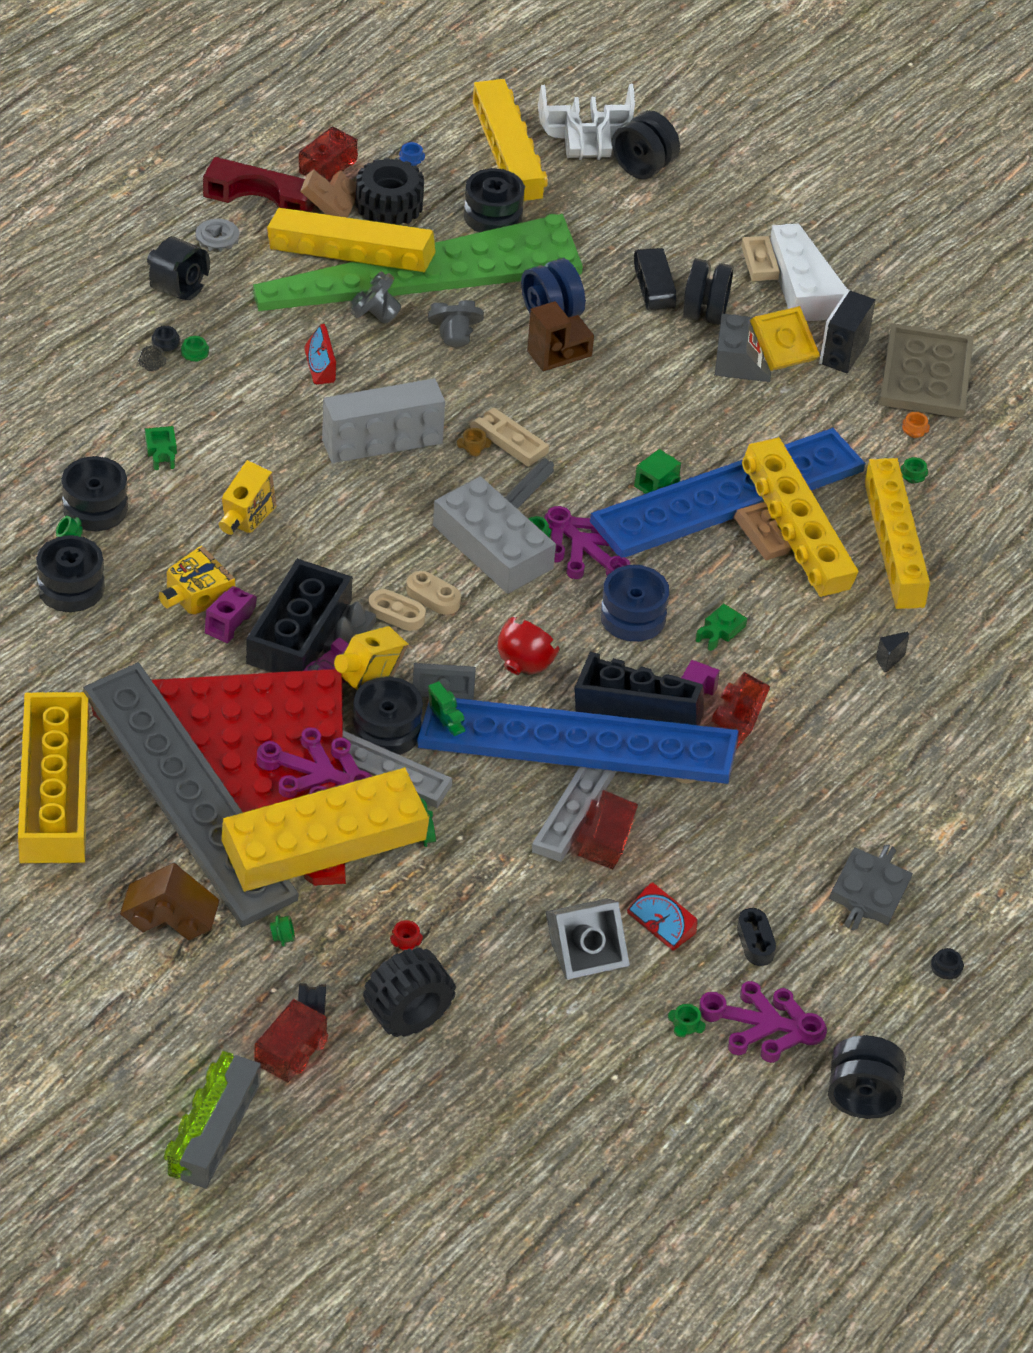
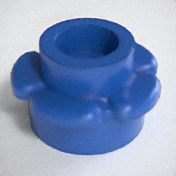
(412, 153)

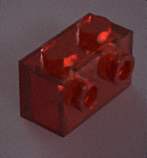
(329, 153)
(741, 705)
(607, 829)
(291, 1041)

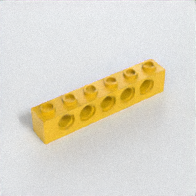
(799, 517)
(897, 533)

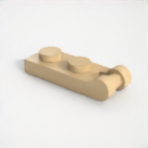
(511, 437)

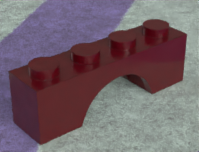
(230, 180)

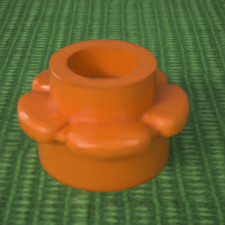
(915, 424)

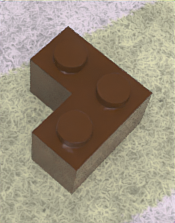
(556, 338)
(172, 898)

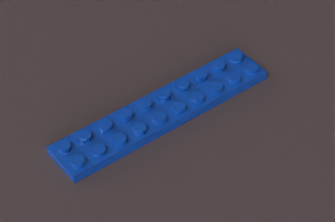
(715, 496)
(586, 740)

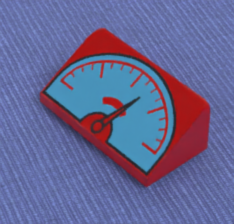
(321, 357)
(663, 916)

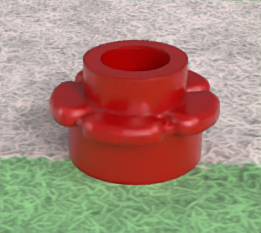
(406, 935)

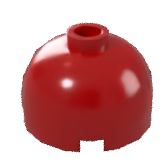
(525, 648)

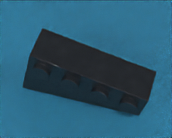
(637, 694)

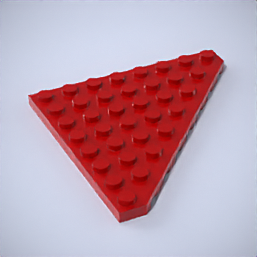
(240, 712)

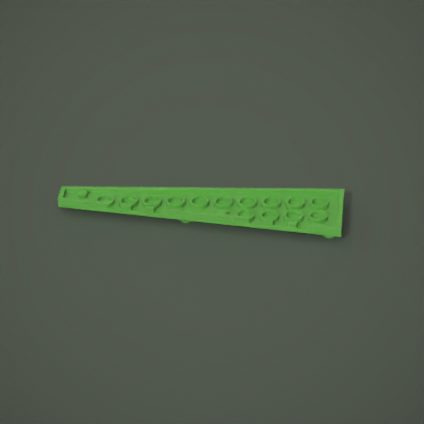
(459, 262)

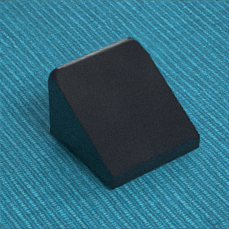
(891, 650)

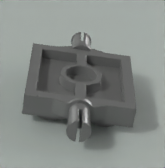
(870, 886)

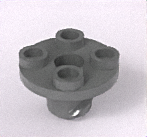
(377, 300)
(455, 321)

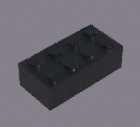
(298, 618)

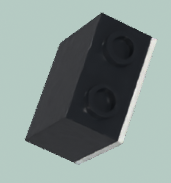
(847, 331)

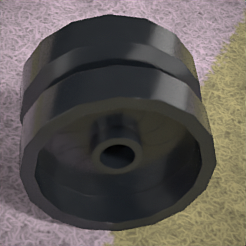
(646, 144)
(493, 199)
(704, 291)
(95, 492)
(70, 573)
(388, 713)
(867, 1077)

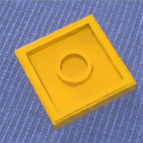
(785, 338)

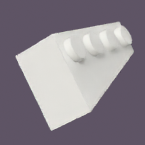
(805, 273)

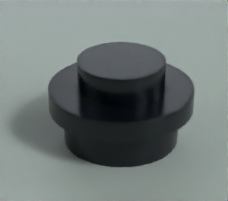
(166, 338)
(947, 964)

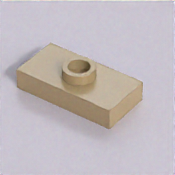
(760, 258)

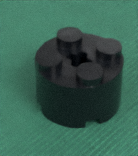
(178, 268)

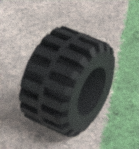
(390, 191)
(409, 992)

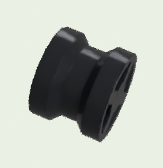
(313, 997)

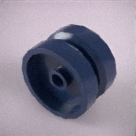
(551, 283)
(634, 603)

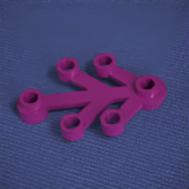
(561, 522)
(319, 771)
(766, 1021)

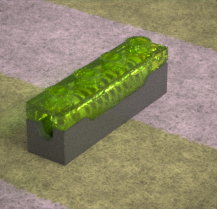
(213, 1119)

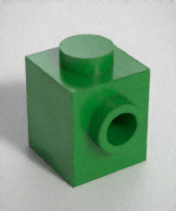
(657, 472)

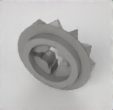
(212, 228)

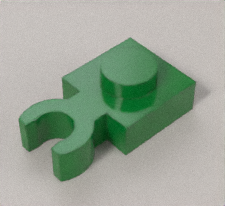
(161, 445)
(723, 624)
(444, 707)

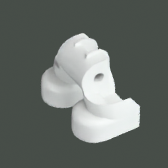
(585, 139)

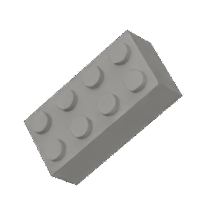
(383, 420)
(494, 534)

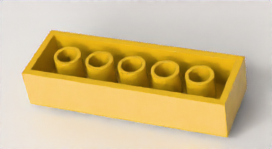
(54, 778)
(324, 829)

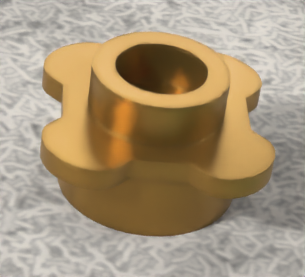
(474, 441)

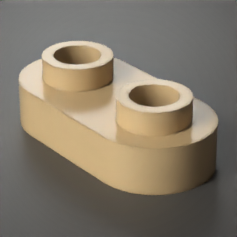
(433, 592)
(397, 609)

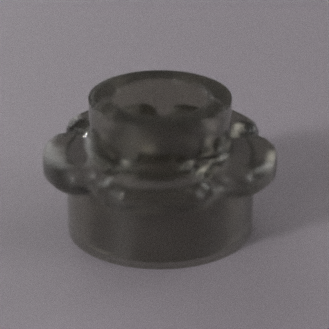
(152, 358)

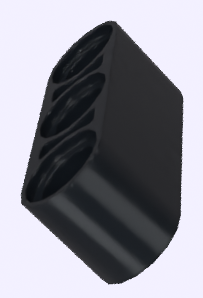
(655, 279)

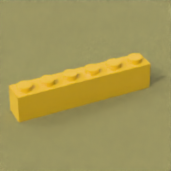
(508, 135)
(351, 239)

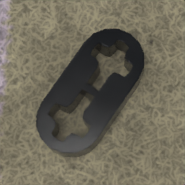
(750, 937)

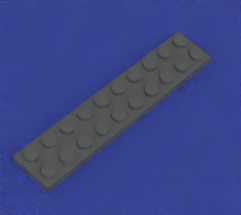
(180, 784)

